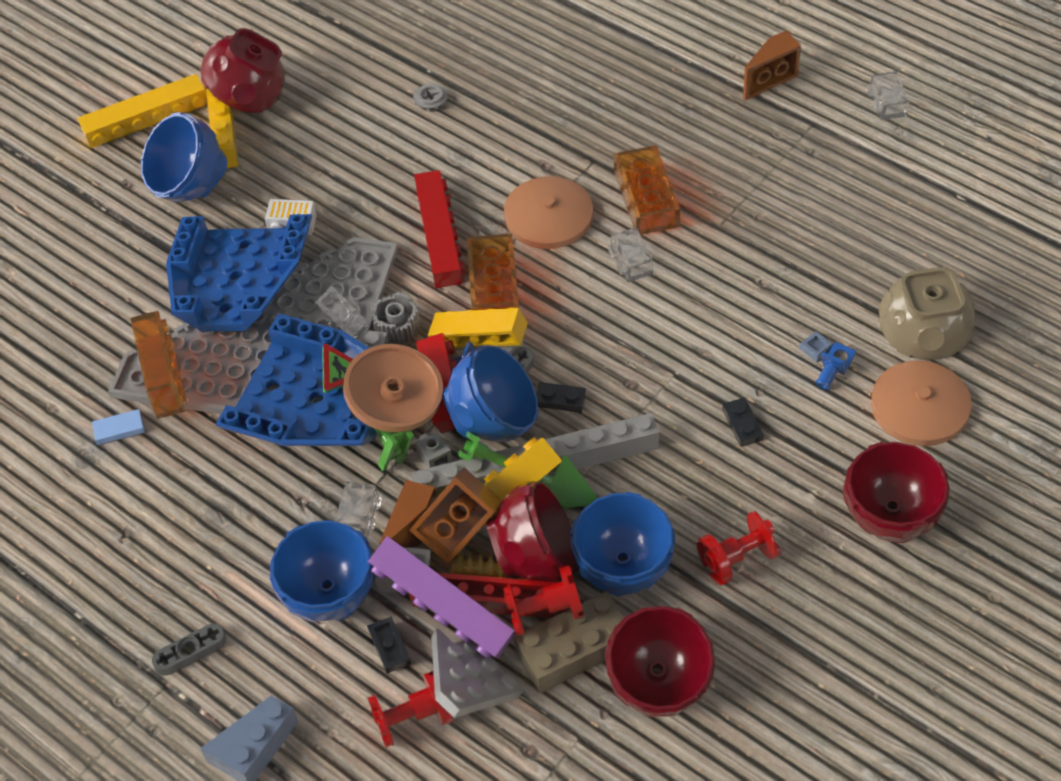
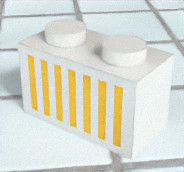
(279, 211)

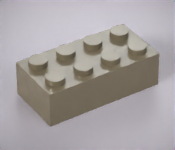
(568, 646)

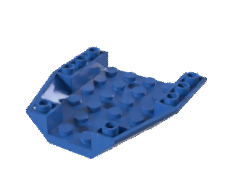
(207, 262)
(287, 413)

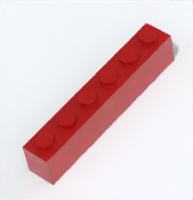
(438, 230)
(490, 592)

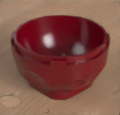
(244, 71)
(897, 478)
(532, 534)
(666, 640)

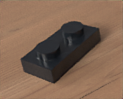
(560, 397)
(742, 422)
(389, 645)

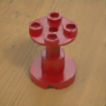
(730, 551)
(554, 597)
(420, 704)

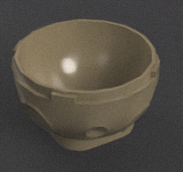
(928, 314)

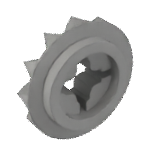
(434, 91)

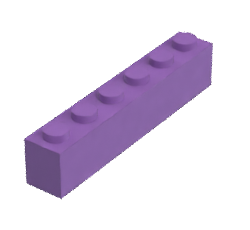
(442, 597)

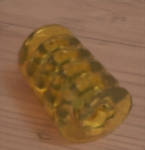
(476, 568)

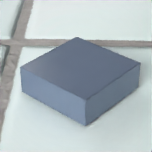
(815, 346)

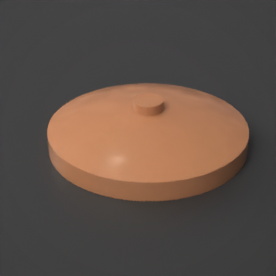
(548, 212)
(393, 388)
(921, 403)

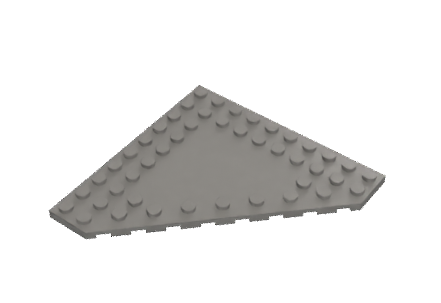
(221, 363)

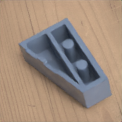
(252, 740)

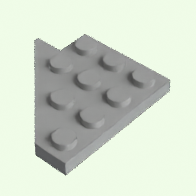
(467, 679)

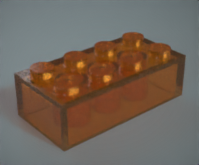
(646, 190)
(492, 272)
(159, 364)

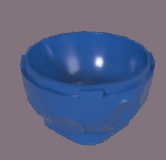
(182, 159)
(491, 396)
(617, 529)
(319, 557)

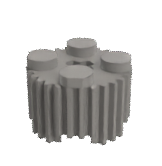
(397, 317)

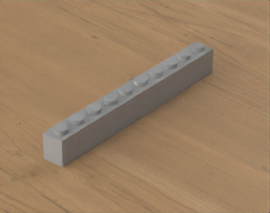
(582, 447)

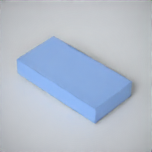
(118, 427)

